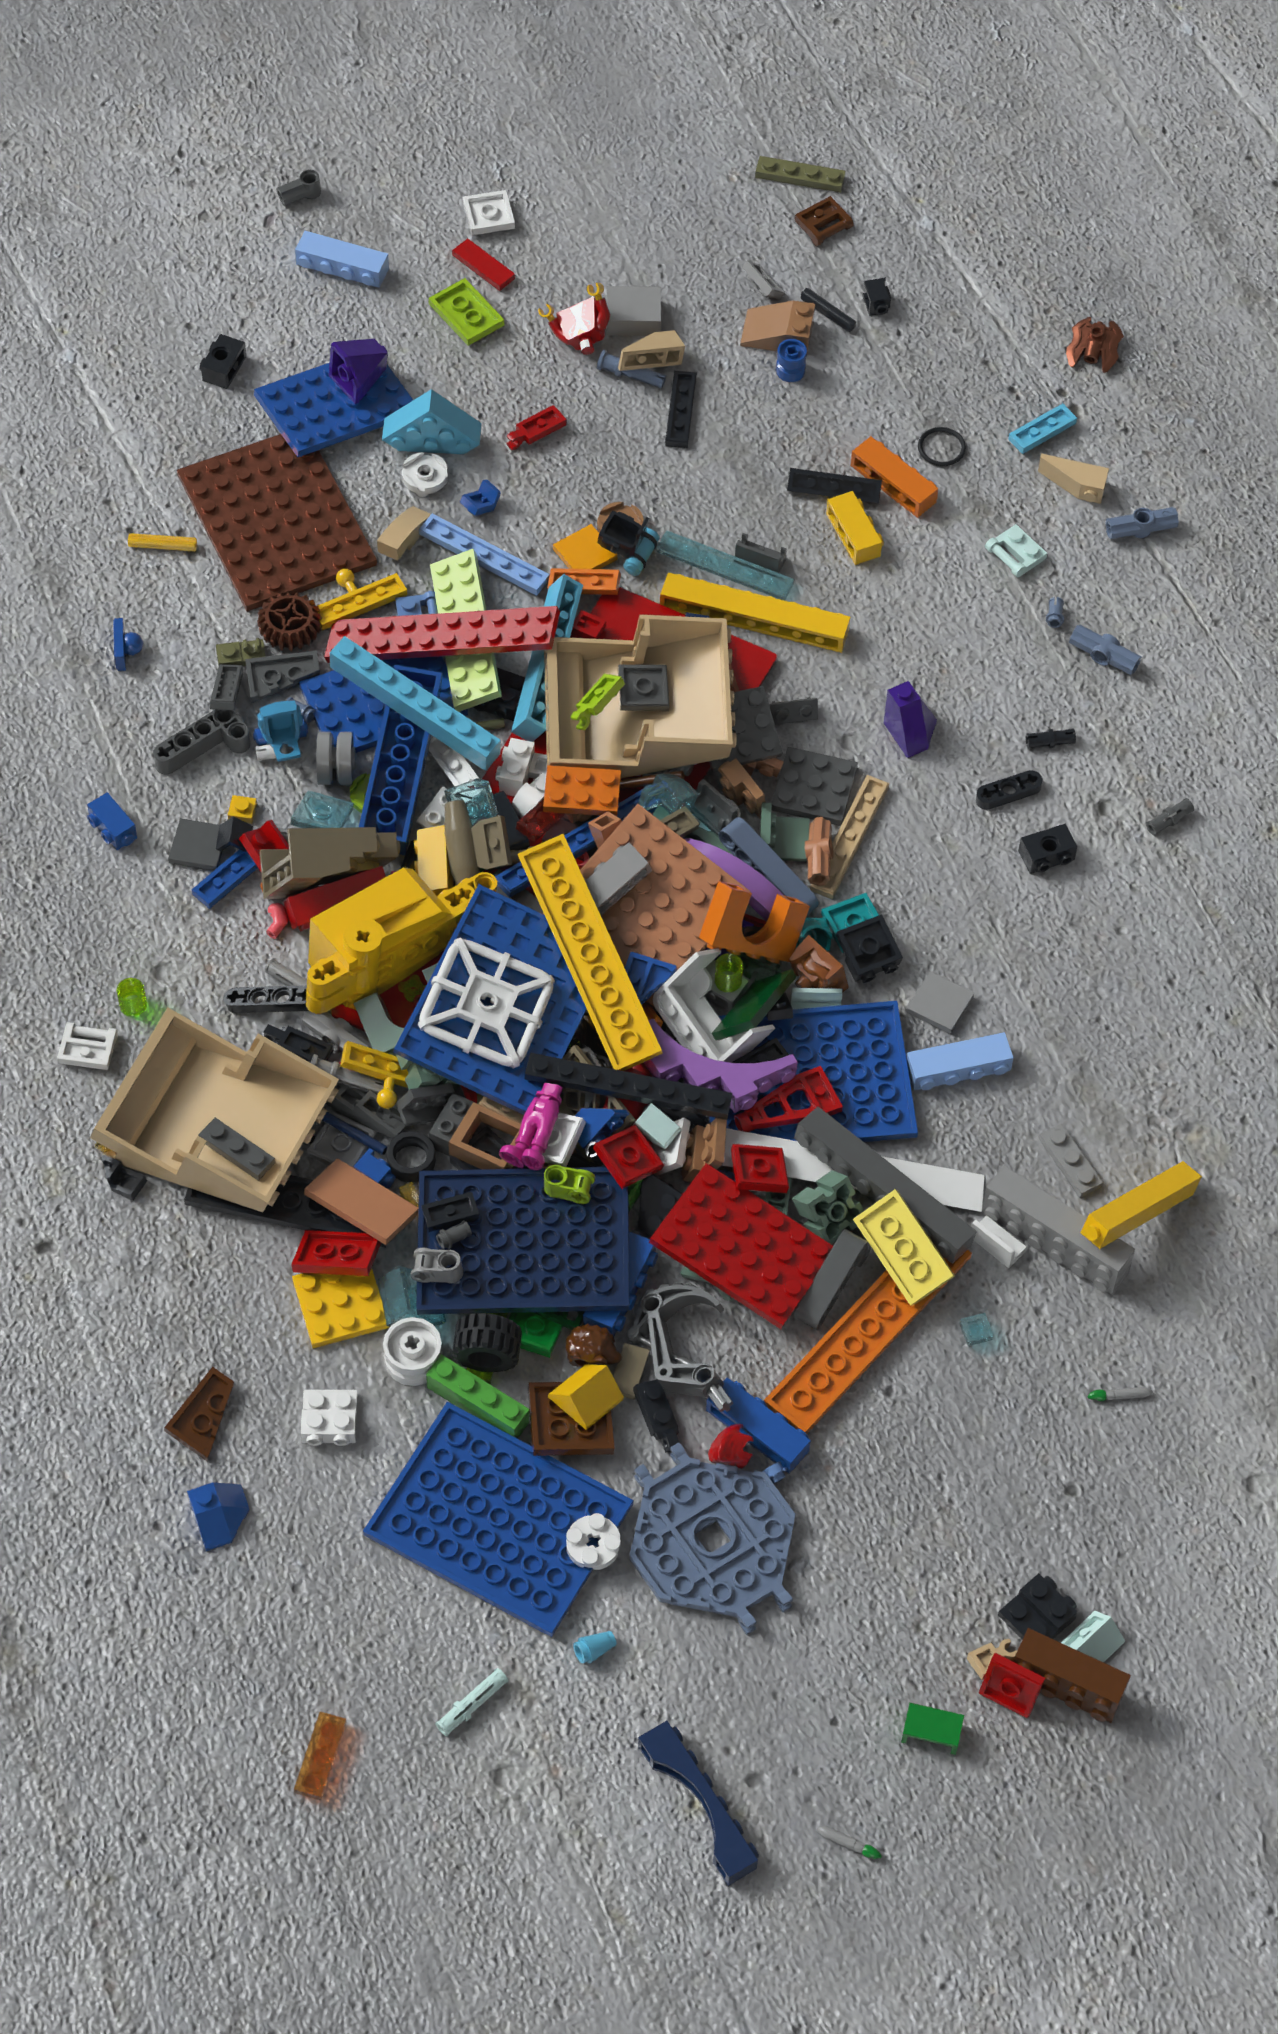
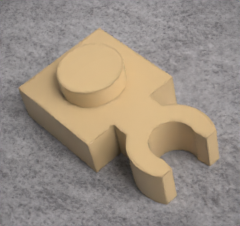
(982, 1656)

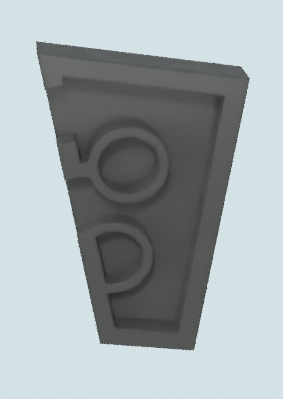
(279, 672)

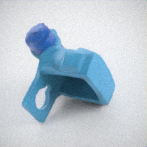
(281, 725)

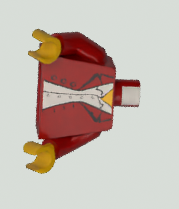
(581, 323)

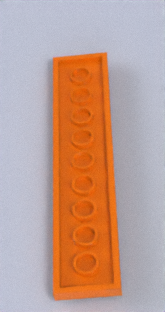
(847, 1351)

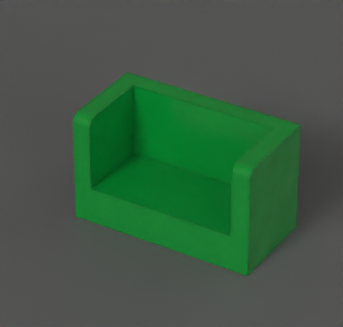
(933, 1726)

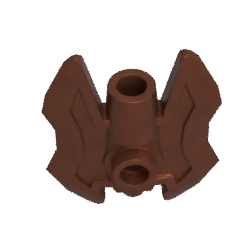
(1095, 341)

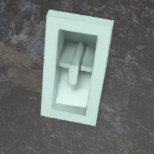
(657, 1127)

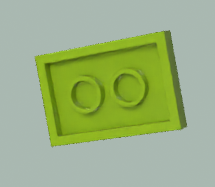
(466, 311)

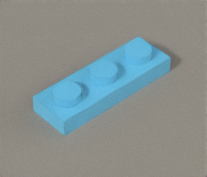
(1042, 428)

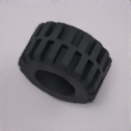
(487, 1342)

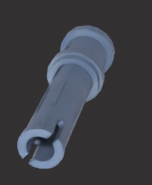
(644, 375)

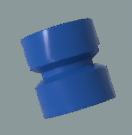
(791, 360)

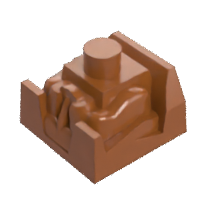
(817, 967)

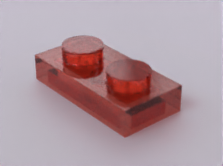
(537, 822)

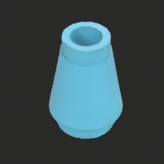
(593, 1646)

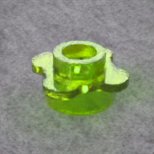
(409, 993)

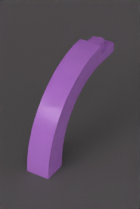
(762, 889)

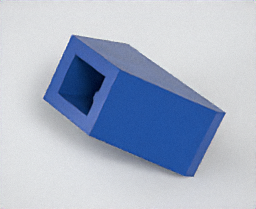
(599, 1124)

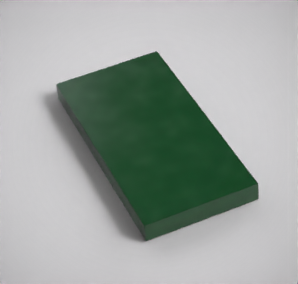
(754, 1005)

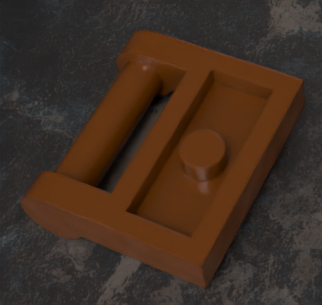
(819, 216)

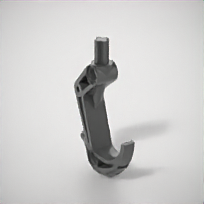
(686, 1376)

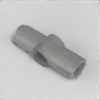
(333, 1030)

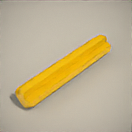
(162, 542)

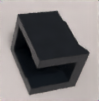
(877, 296)

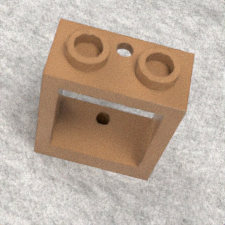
(459, 1142)

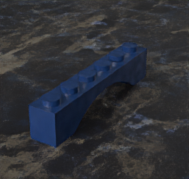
(667, 1755)

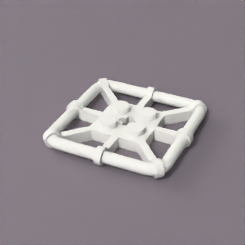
(472, 1009)

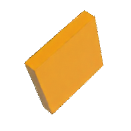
(582, 550)

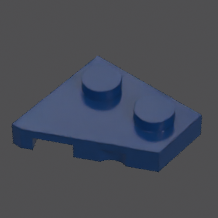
(647, 974)

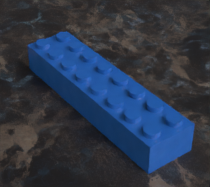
(399, 766)

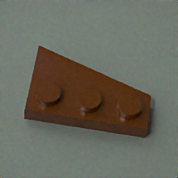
(201, 1414)

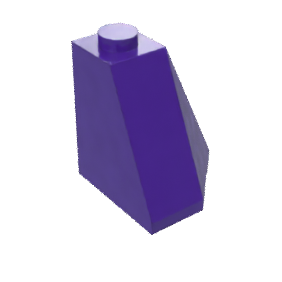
(357, 366)
(909, 719)

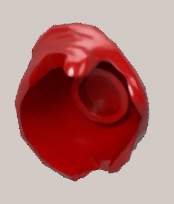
(728, 1447)

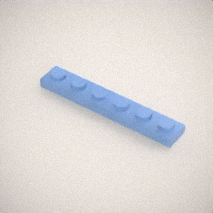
(488, 555)

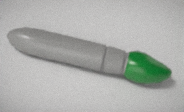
(1117, 1394)
(849, 1842)

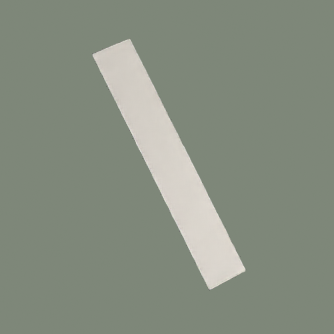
(946, 1185)

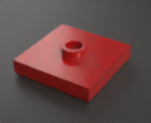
(628, 1156)
(759, 1168)
(1011, 1685)

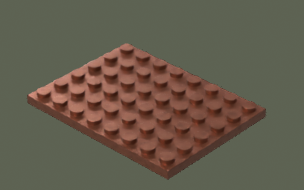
(275, 520)

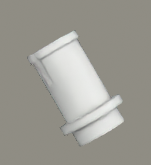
(266, 752)

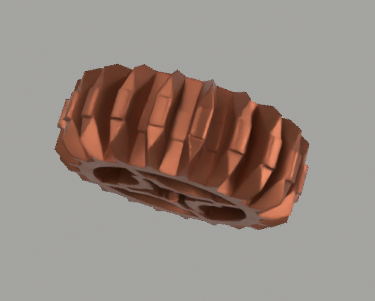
(294, 619)

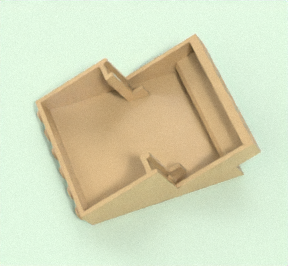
(644, 741)
(191, 1078)

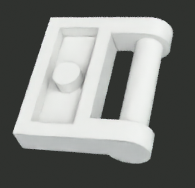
(87, 1052)

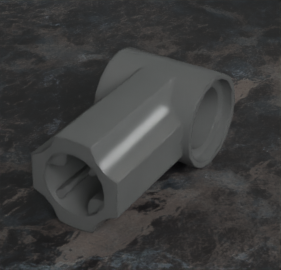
(306, 186)

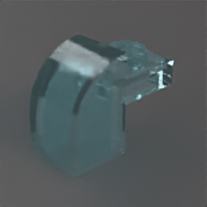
(669, 792)

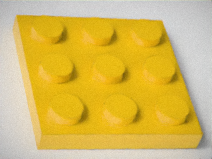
(339, 1306)

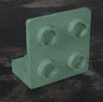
(784, 834)

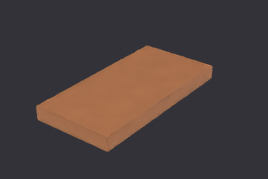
(361, 1201)

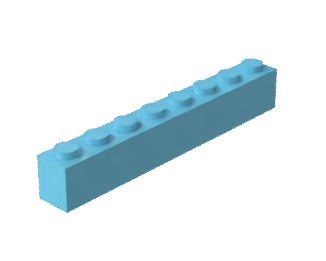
(415, 703)
(531, 709)

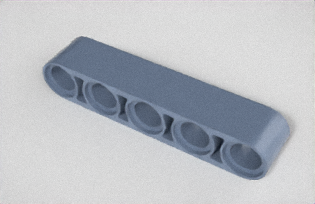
(754, 851)

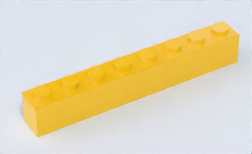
(756, 612)

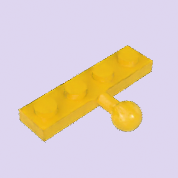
(359, 600)
(377, 1065)

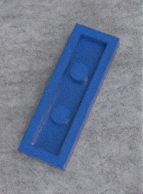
(224, 878)

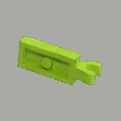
(597, 699)

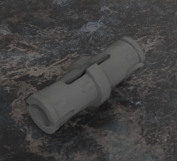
(1182, 809)

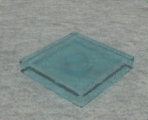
(321, 812)

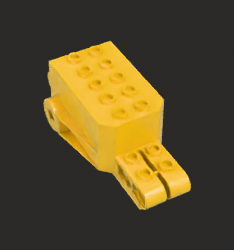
(382, 936)

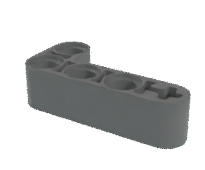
(217, 725)
(831, 1278)

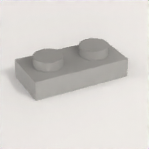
(759, 276)

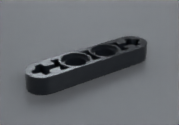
(270, 1004)

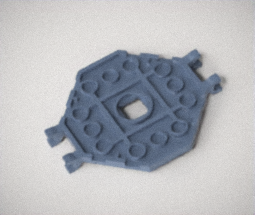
(736, 1573)

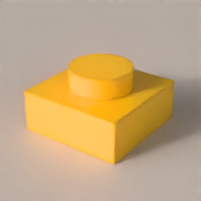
(242, 808)

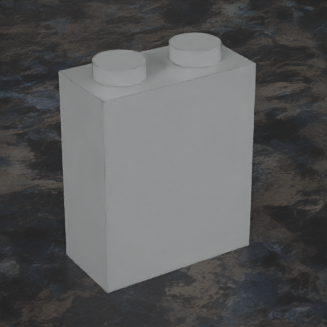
(633, 310)

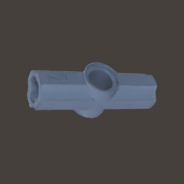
(1142, 523)
(1105, 649)

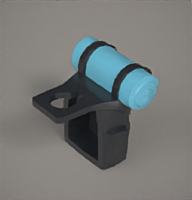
(629, 539)

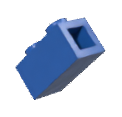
(111, 821)

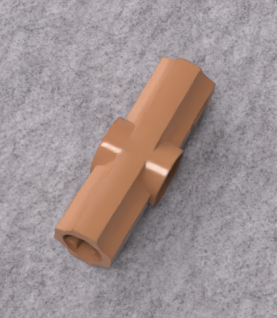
(819, 851)

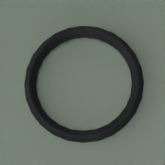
(943, 429)

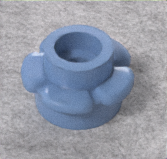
(775, 1472)

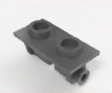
(794, 711)

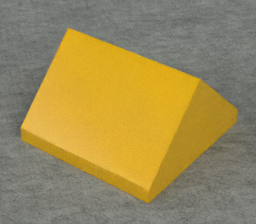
(588, 1394)

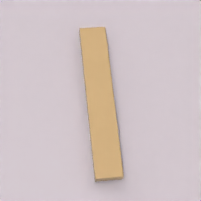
(852, 832)

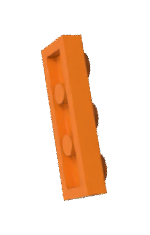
(593, 580)

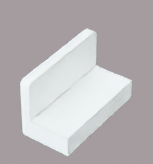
(998, 1241)

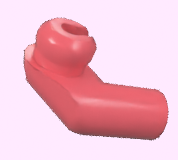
(279, 917)

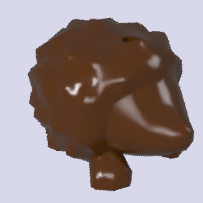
(591, 1346)

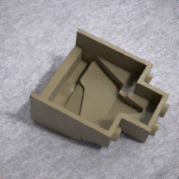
(323, 857)

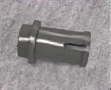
(453, 1235)

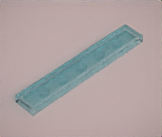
(725, 565)

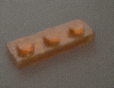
(320, 1756)

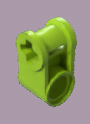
(570, 1183)

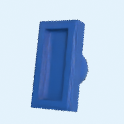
(128, 643)

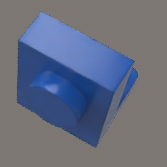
(482, 500)

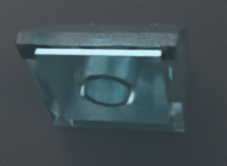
(400, 1297)

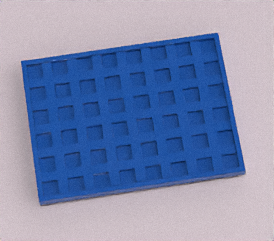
(526, 935)

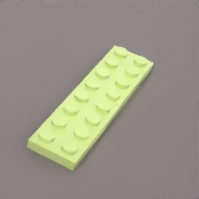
(460, 589)

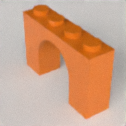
(774, 941)

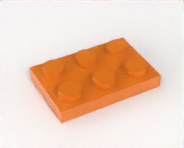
(581, 790)

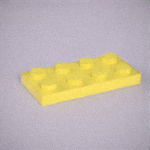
(904, 1247)

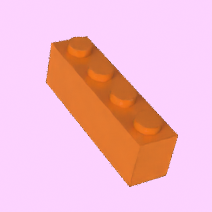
(898, 478)

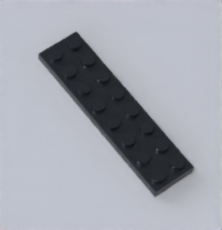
(289, 1210)

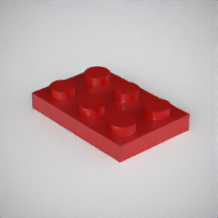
(335, 1253)

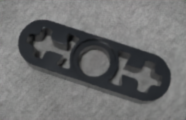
(1015, 781)

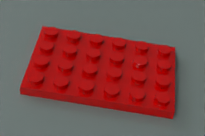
(742, 1245)

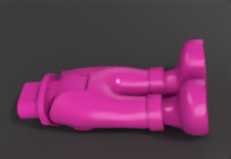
(538, 1119)

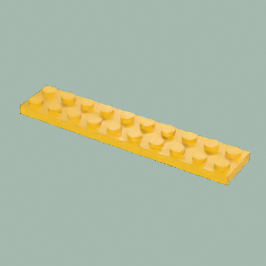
(590, 954)

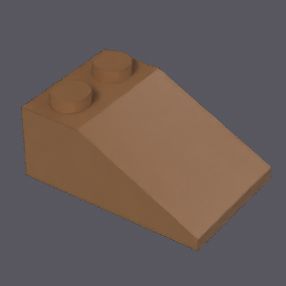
(771, 324)

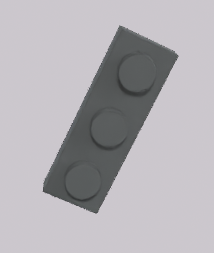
(237, 1149)

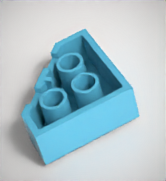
(431, 426)

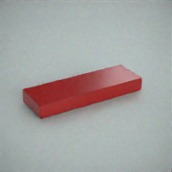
(483, 264)

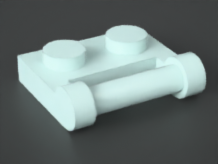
(1020, 546)

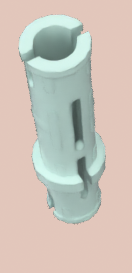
(462, 1710)

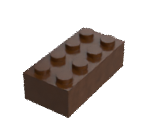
(1073, 1676)

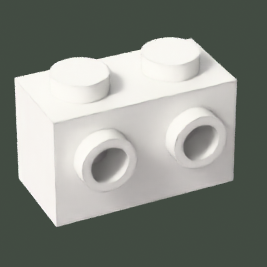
(516, 765)

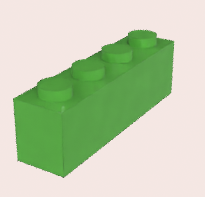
(477, 1397)

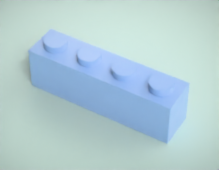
(342, 259)
(959, 1061)

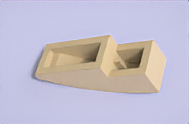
(402, 533)

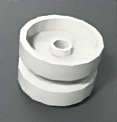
(411, 1350)

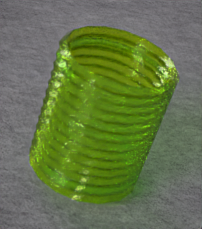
(731, 963)
(134, 1006)

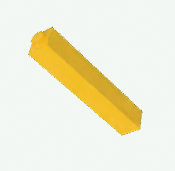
(1140, 1204)

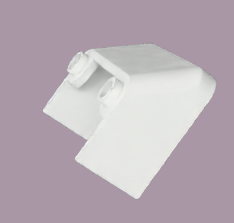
(692, 1018)

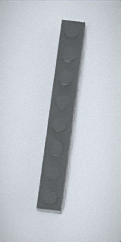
(878, 1177)

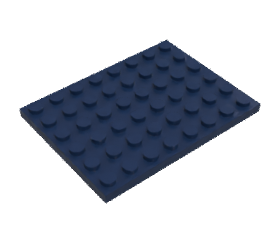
(529, 1247)

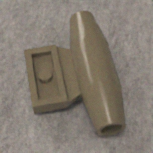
(474, 846)

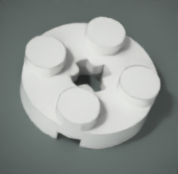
(426, 484)
(596, 1527)

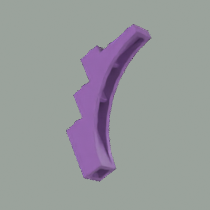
(741, 1079)

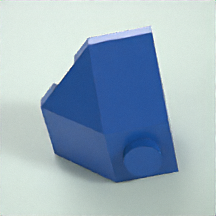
(218, 1512)

